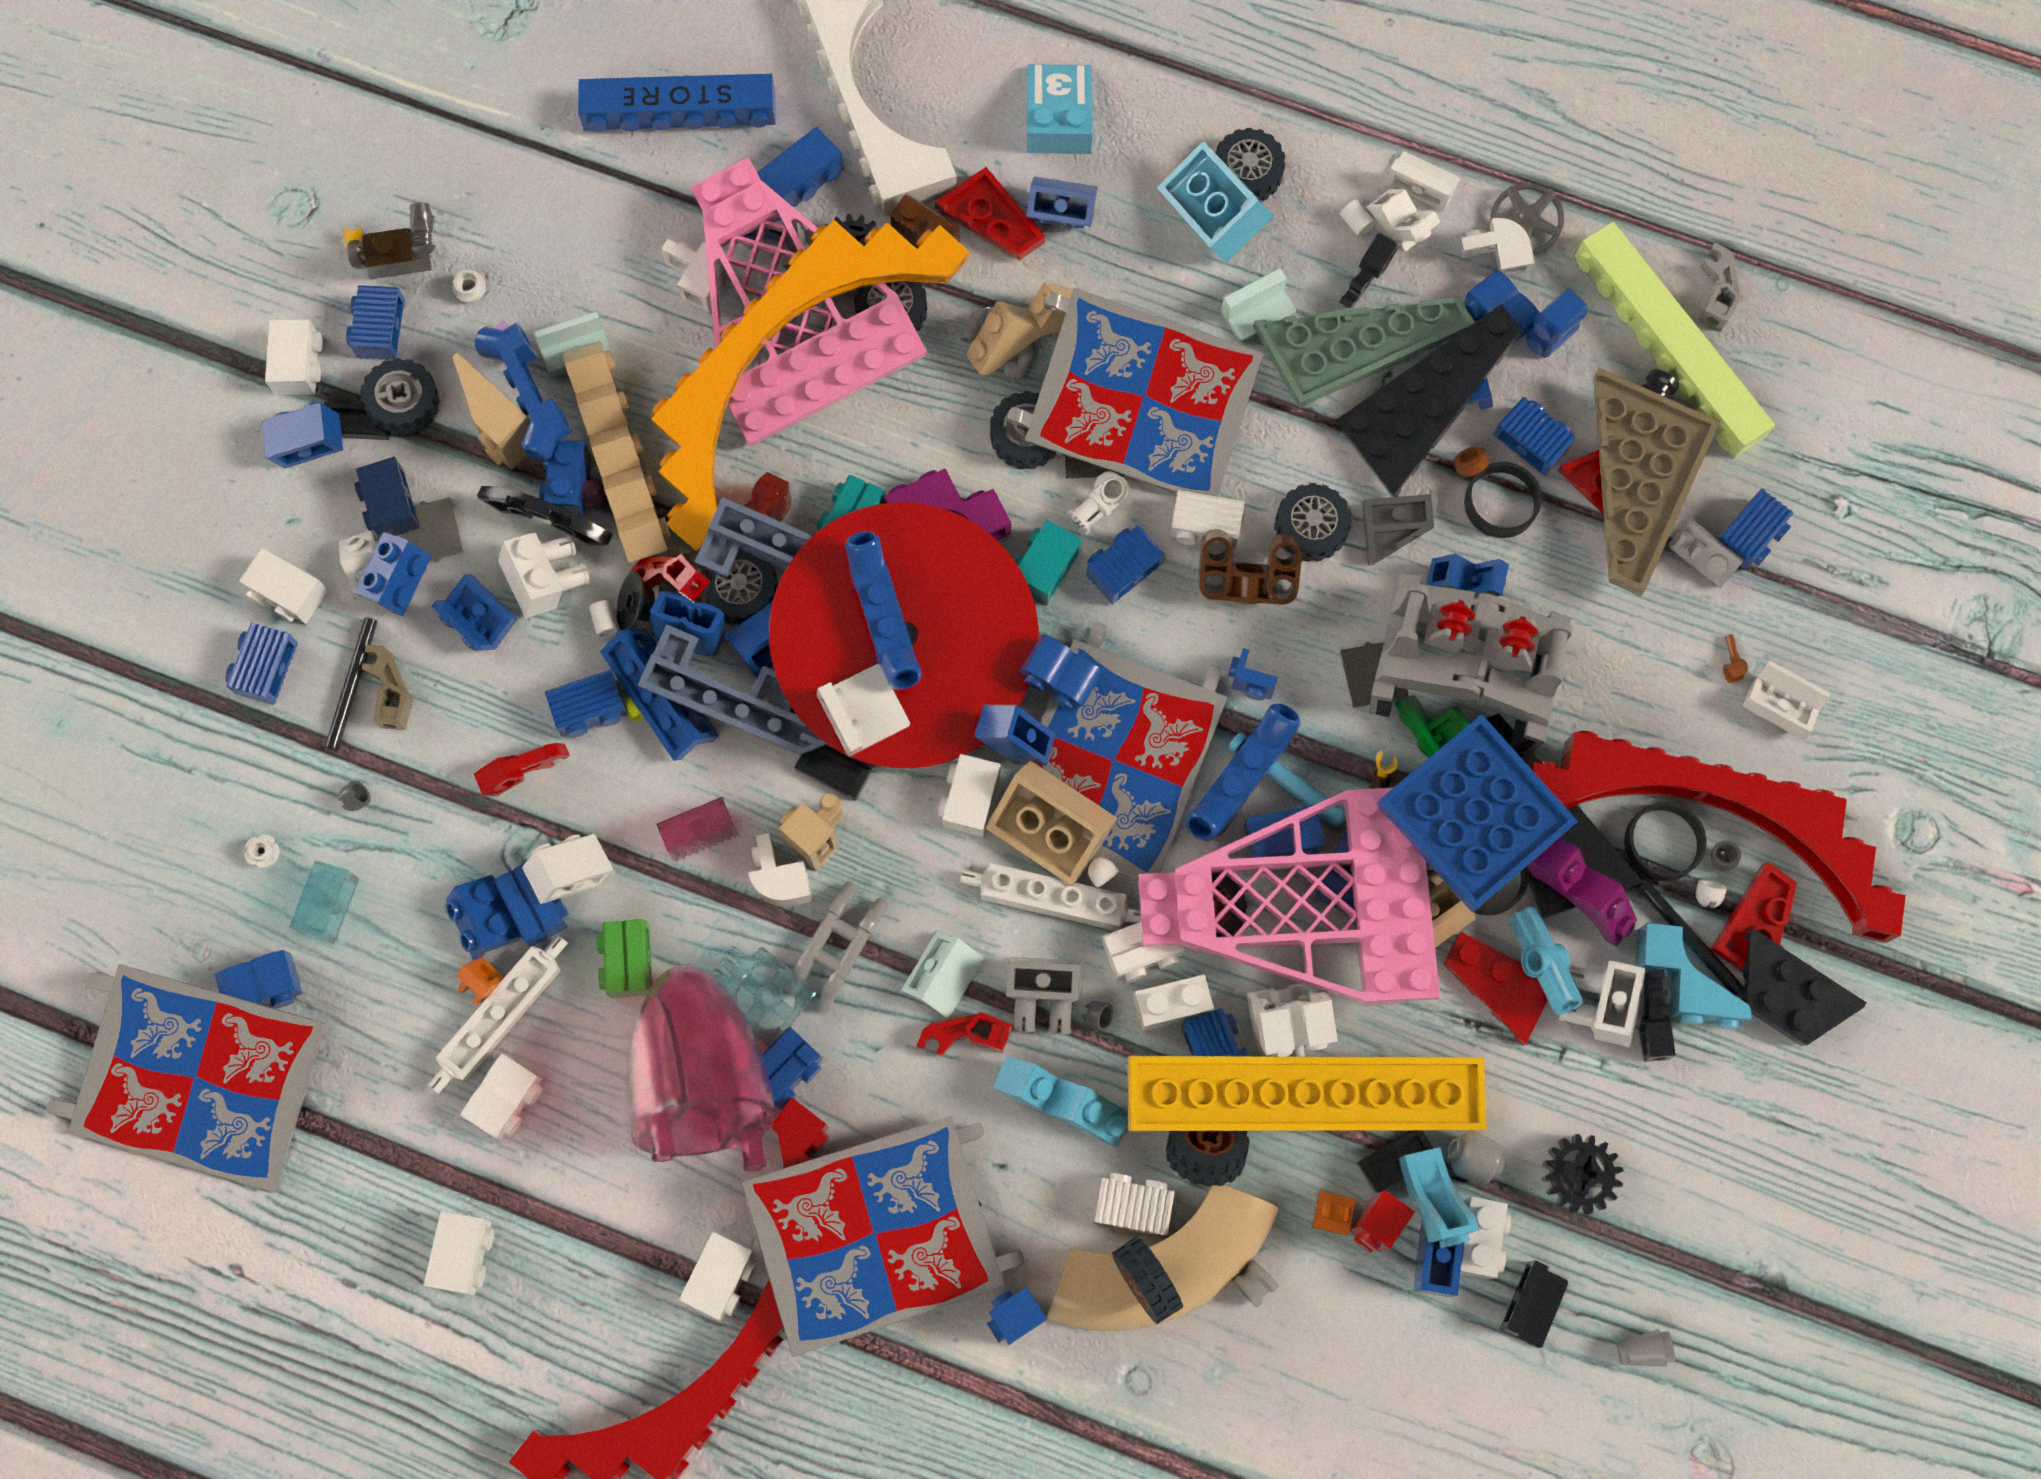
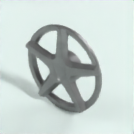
(1530, 215)

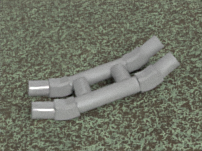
(857, 939)

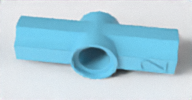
(1545, 961)

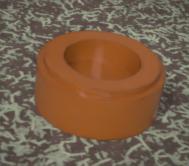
(1471, 461)

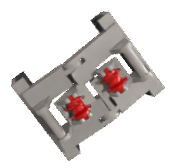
(1513, 642)

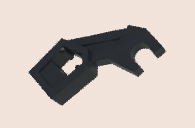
(1372, 266)
(1655, 1027)

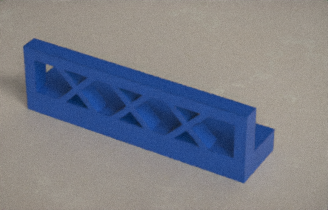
(667, 718)

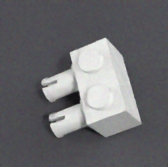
(531, 576)
(1620, 997)

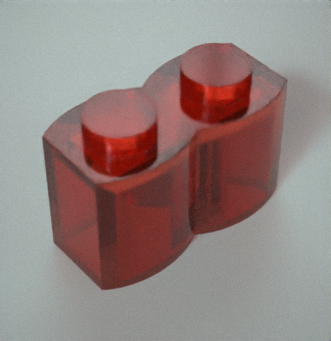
(771, 497)

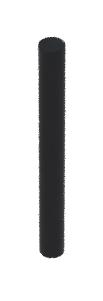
(351, 684)
(1691, 938)

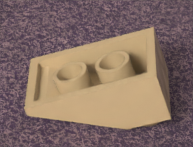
(495, 416)

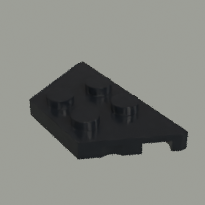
(1792, 993)

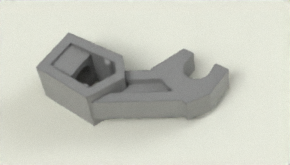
(1724, 274)

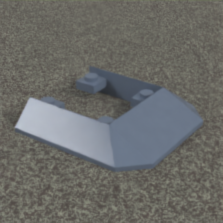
(766, 709)

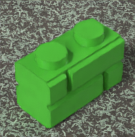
(626, 958)

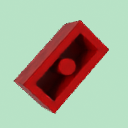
(1381, 1222)

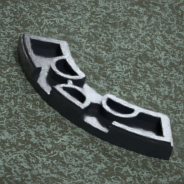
(527, 506)

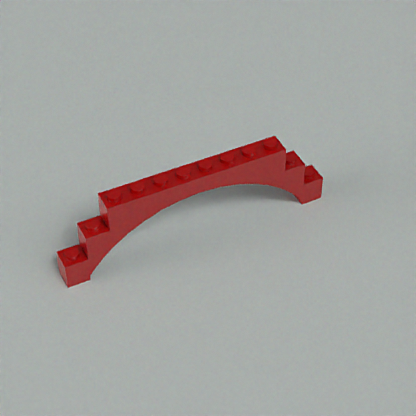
(1798, 817)
(669, 1433)

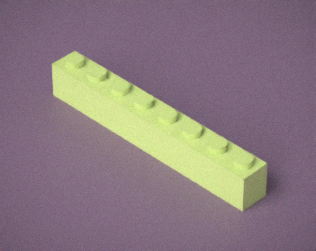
(1673, 339)

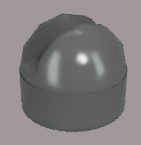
(354, 796)
(1732, 856)
(1098, 1015)

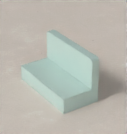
(1255, 302)
(569, 336)
(943, 973)

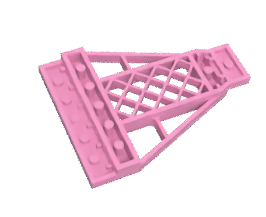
(813, 371)
(1388, 901)

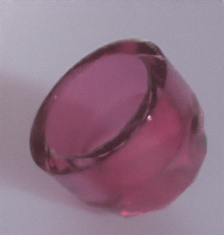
(592, 493)

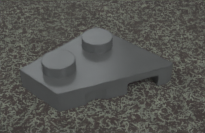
(1395, 523)

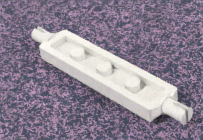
(1052, 897)
(498, 1014)

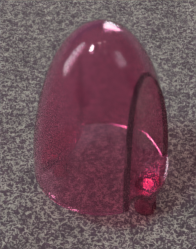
(697, 1072)

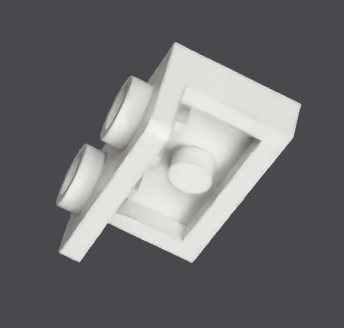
(1786, 699)

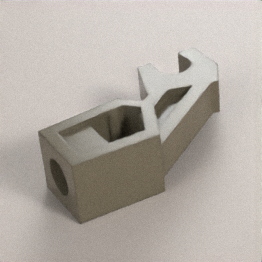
(393, 684)

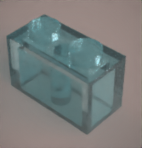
(324, 902)

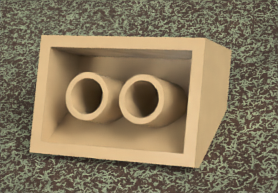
(1050, 822)

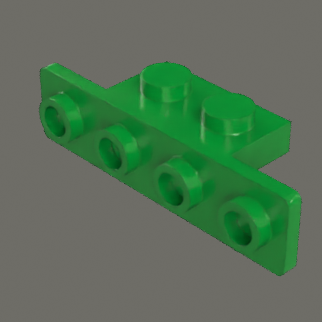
(1430, 734)

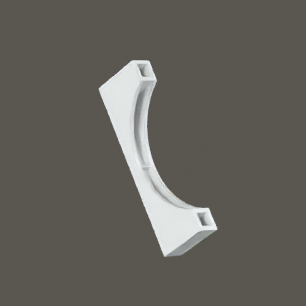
(890, 160)

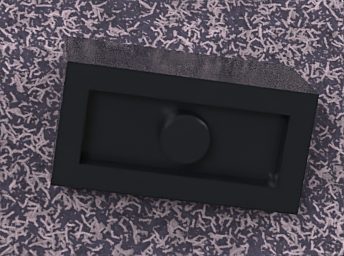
(1534, 1304)

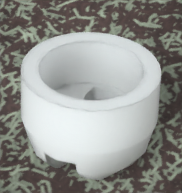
(1101, 871)
(1710, 893)

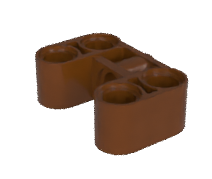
(1248, 581)

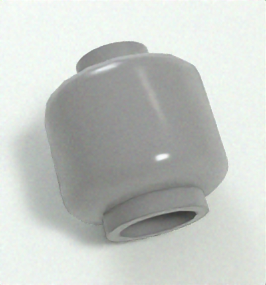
(1476, 1158)

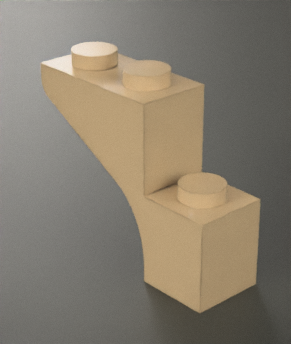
(1013, 328)

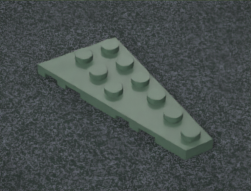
(1349, 345)

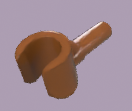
(1737, 667)

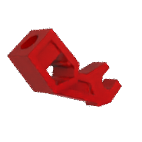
(677, 570)
(509, 770)
(951, 1030)

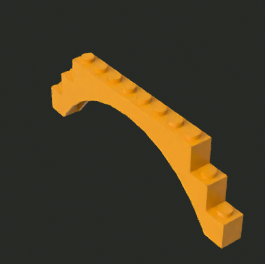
(823, 270)

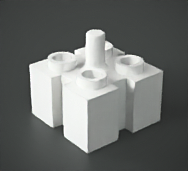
(1292, 1018)

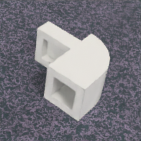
(1400, 220)
(1506, 240)
(695, 280)
(775, 884)

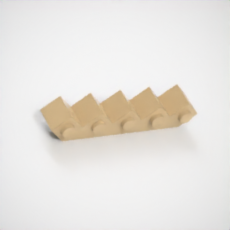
(616, 451)

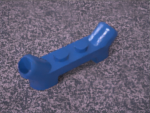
(547, 419)
(882, 610)
(1243, 773)

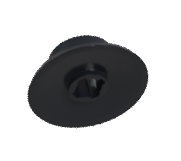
(634, 602)

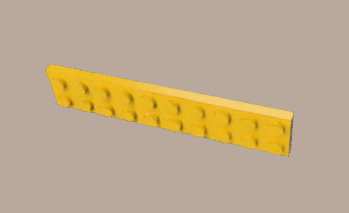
(1305, 1093)

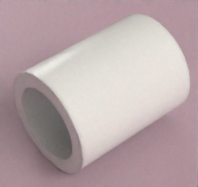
(1357, 218)
(604, 619)

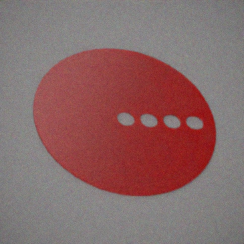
(951, 585)

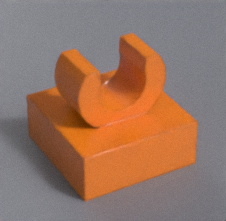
(480, 978)
(1333, 1213)

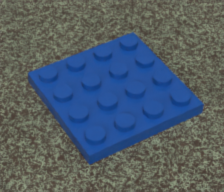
(1476, 813)

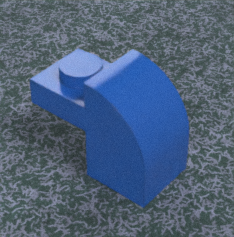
(1461, 574)

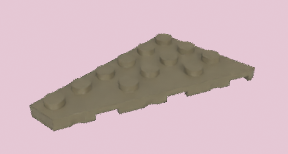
(1646, 468)

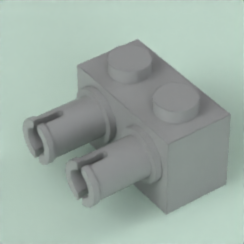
(1043, 979)

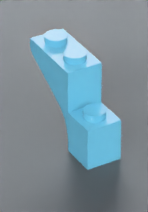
(1692, 994)
(1062, 1100)
(1441, 1207)

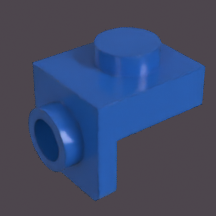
(1253, 683)

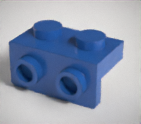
(393, 573)
(475, 614)
(481, 917)

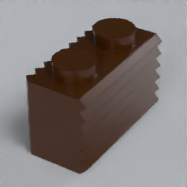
(913, 219)

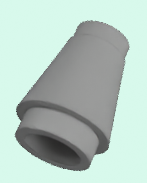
(1647, 1349)

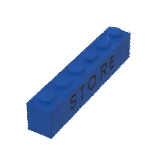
(677, 102)

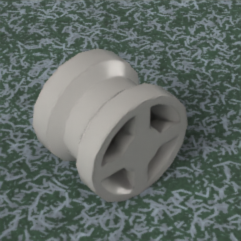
(1255, 1283)

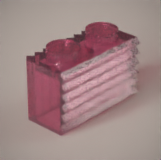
(697, 829)

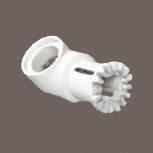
(1098, 504)

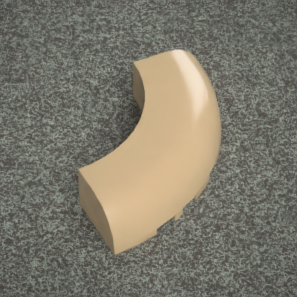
(1197, 1258)

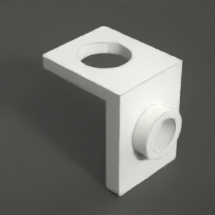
(355, 554)

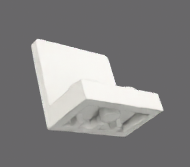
(863, 709)

